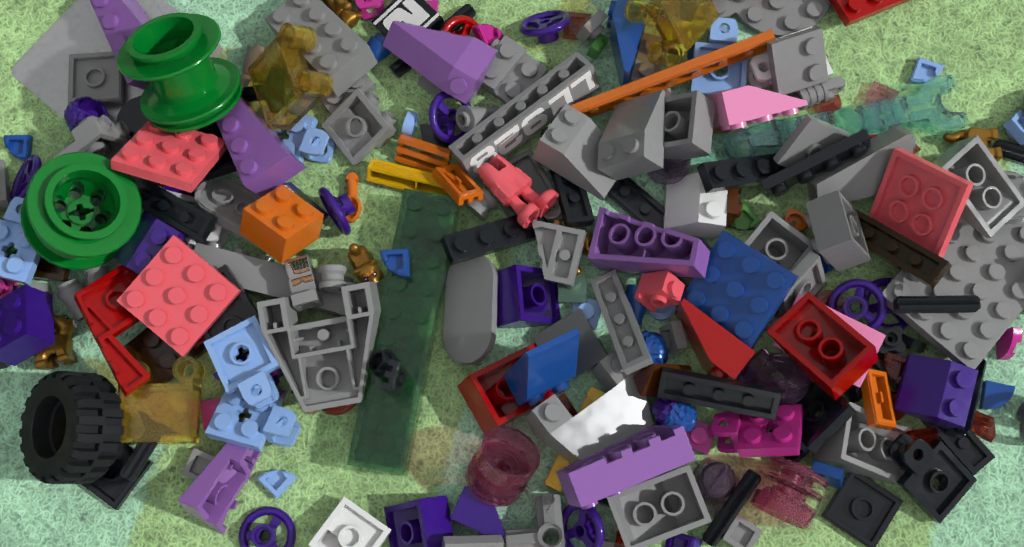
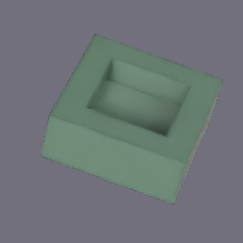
(573, 294)

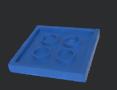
(740, 288)

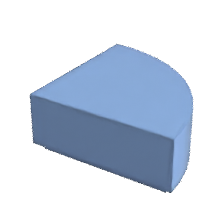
(924, 70)
(277, 481)

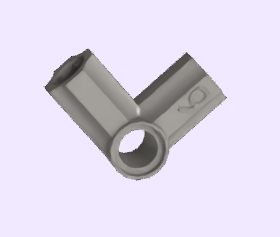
(548, 523)

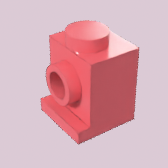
(659, 290)

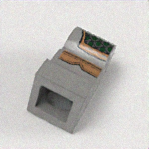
(303, 283)

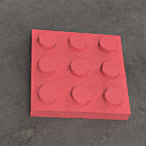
(169, 157)
(920, 200)
(179, 295)

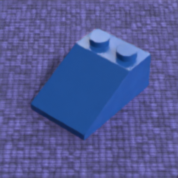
(624, 40)
(544, 369)

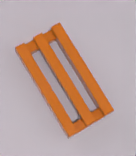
(421, 160)
(453, 185)
(878, 400)

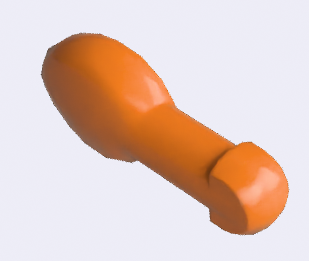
(352, 185)

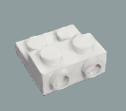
(350, 528)

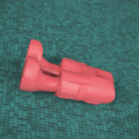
(509, 184)

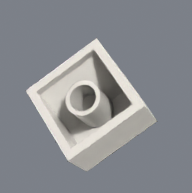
(693, 210)

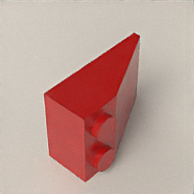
(823, 345)
(714, 346)
(490, 395)

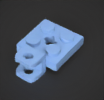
(718, 38)
(308, 141)
(23, 264)
(247, 375)
(266, 423)

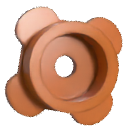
(793, 215)

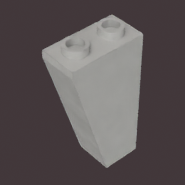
(862, 175)

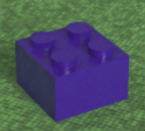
(25, 324)

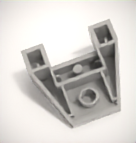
(328, 357)
(600, 424)

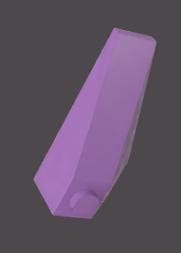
(446, 59)

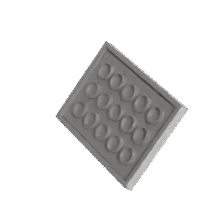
(979, 267)

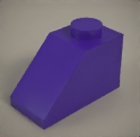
(477, 515)

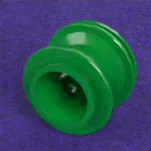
(185, 82)
(60, 235)

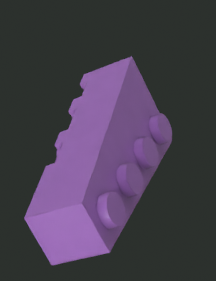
(118, 22)
(257, 150)
(645, 248)
(625, 464)

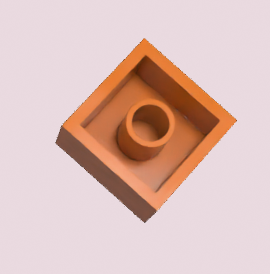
(281, 223)

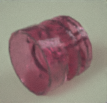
(502, 466)
(789, 492)

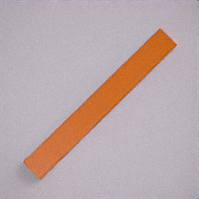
(677, 74)

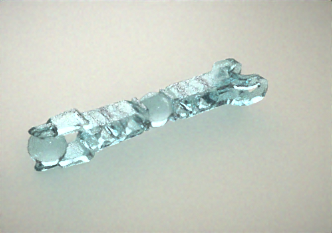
(908, 111)

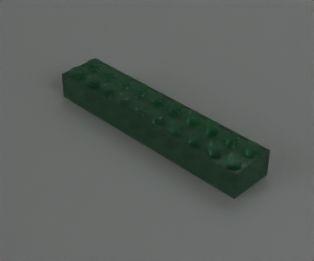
(408, 327)

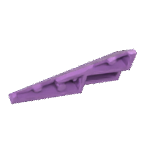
(219, 484)

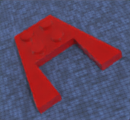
(108, 320)

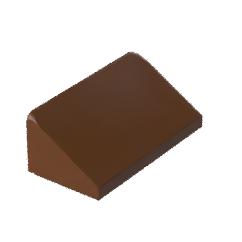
(648, 379)

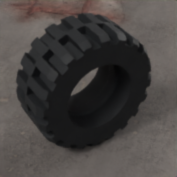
(71, 427)

